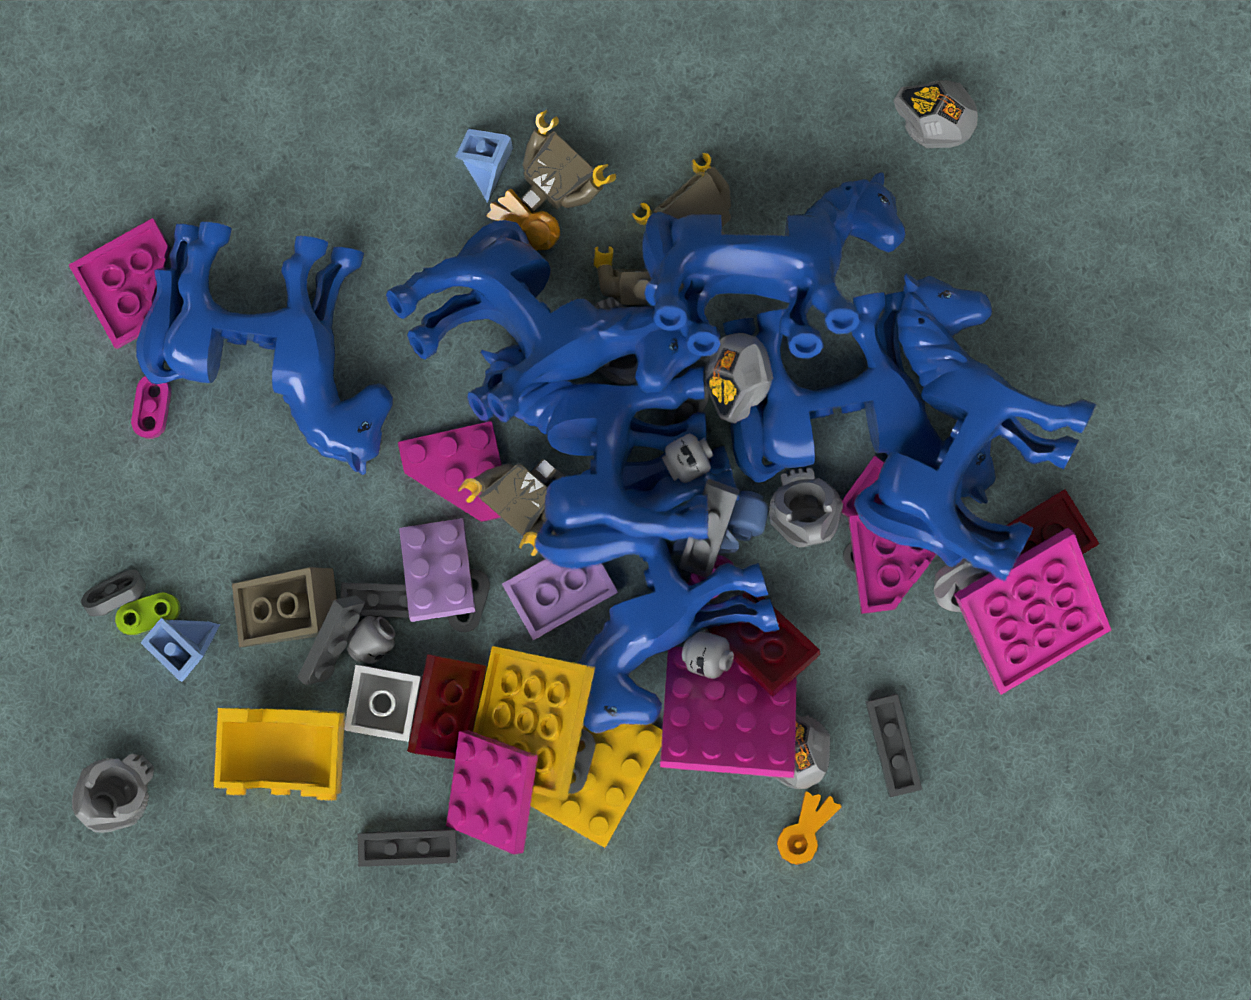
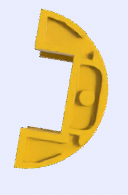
(280, 751)

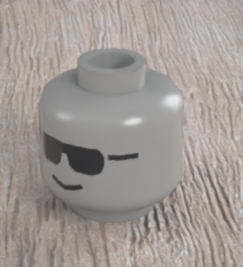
(687, 458)
(371, 639)
(707, 654)

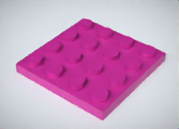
(1036, 614)
(726, 722)

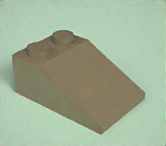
(283, 606)

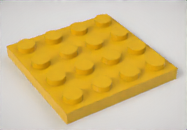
(538, 709)
(613, 778)

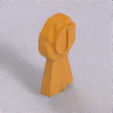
(539, 226)
(798, 841)

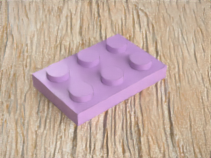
(437, 570)
(554, 594)

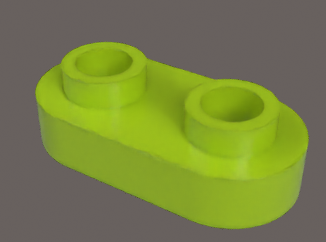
(146, 613)

